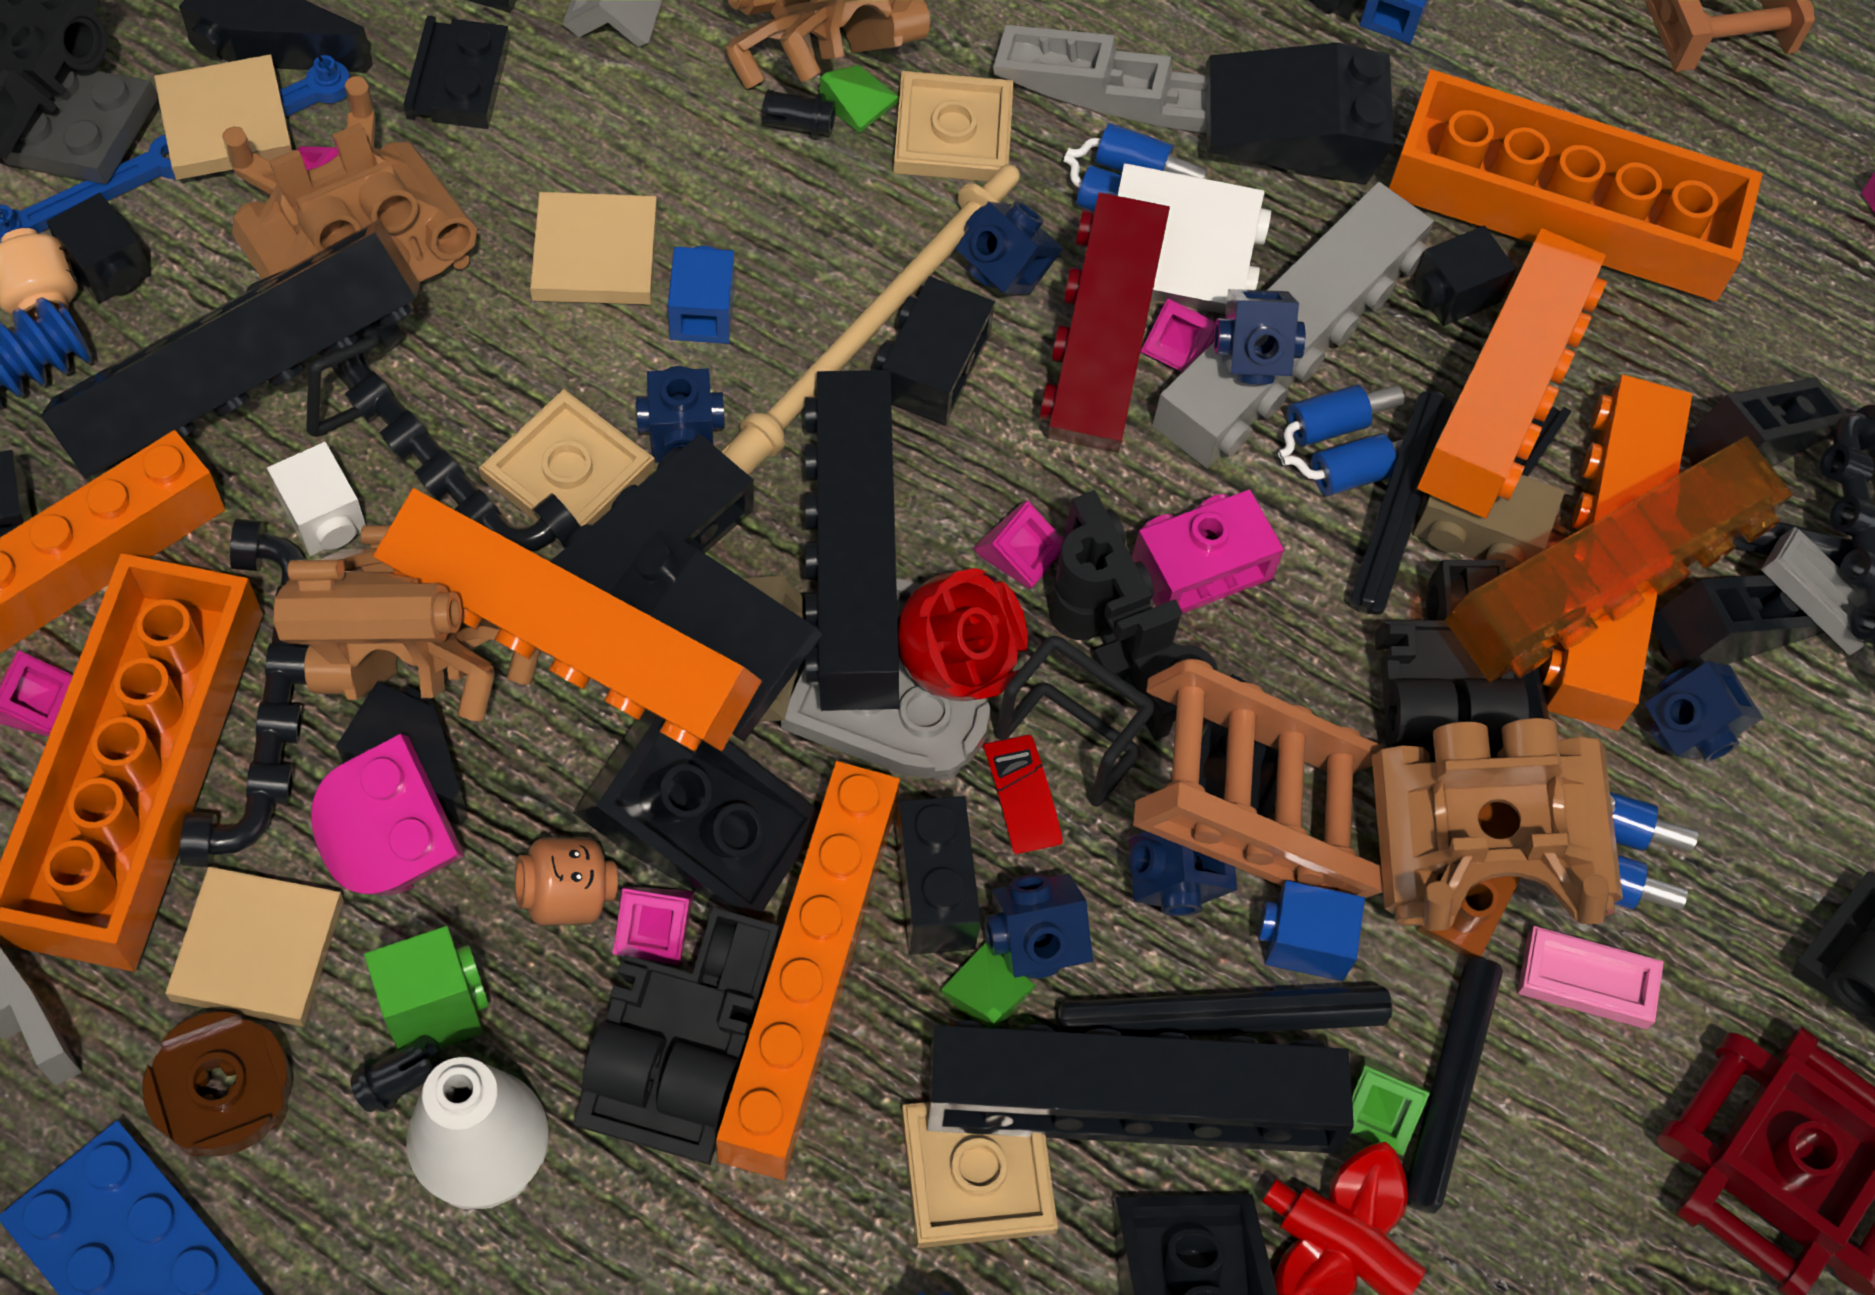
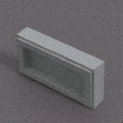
(1815, 586)

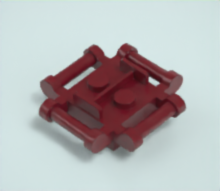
(1792, 1156)

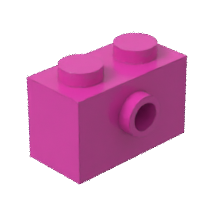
(1208, 551)

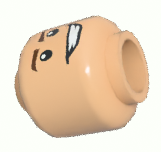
(34, 268)

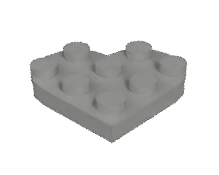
(918, 740)

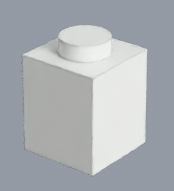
(317, 499)

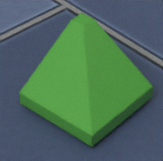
(857, 96)
(987, 989)
(1386, 1105)

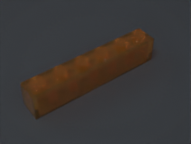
(1617, 560)

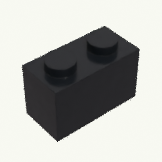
(936, 348)
(937, 875)

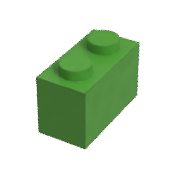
(428, 989)

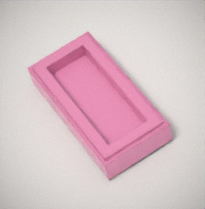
(1590, 977)

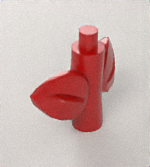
(1347, 1231)

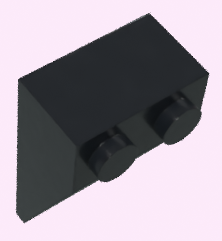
(1302, 109)
(721, 612)
(700, 816)
(1191, 1246)

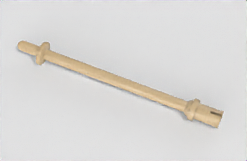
(764, 432)

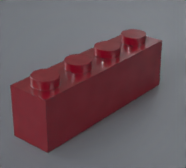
(1107, 322)

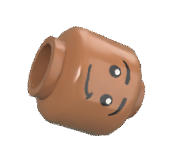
(564, 881)

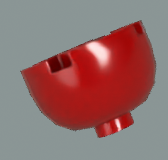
(962, 635)

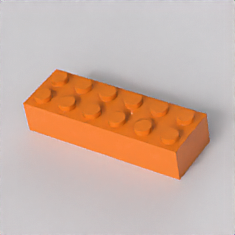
(1610, 189)
(125, 762)

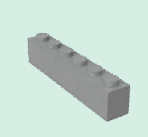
(1334, 283)

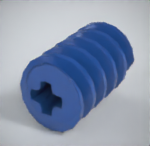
(37, 344)

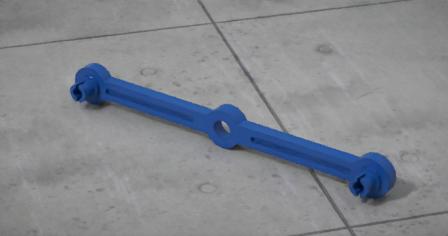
(322, 84)

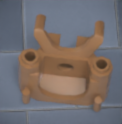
(866, 22)
(351, 191)
(365, 617)
(1433, 825)

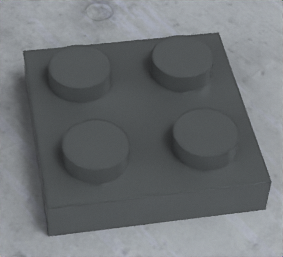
(88, 126)

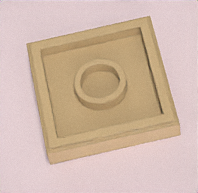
(210, 99)
(953, 126)
(594, 248)
(567, 454)
(255, 946)
(976, 1184)

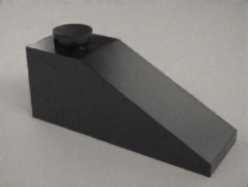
(287, 29)
(1775, 418)
(1729, 621)

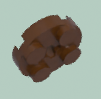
(182, 1066)

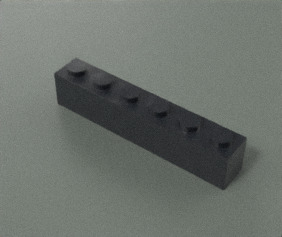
(234, 349)
(855, 543)
(1139, 1088)

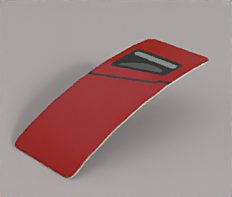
(1024, 794)

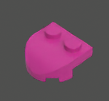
(382, 821)

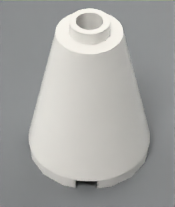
(476, 1134)

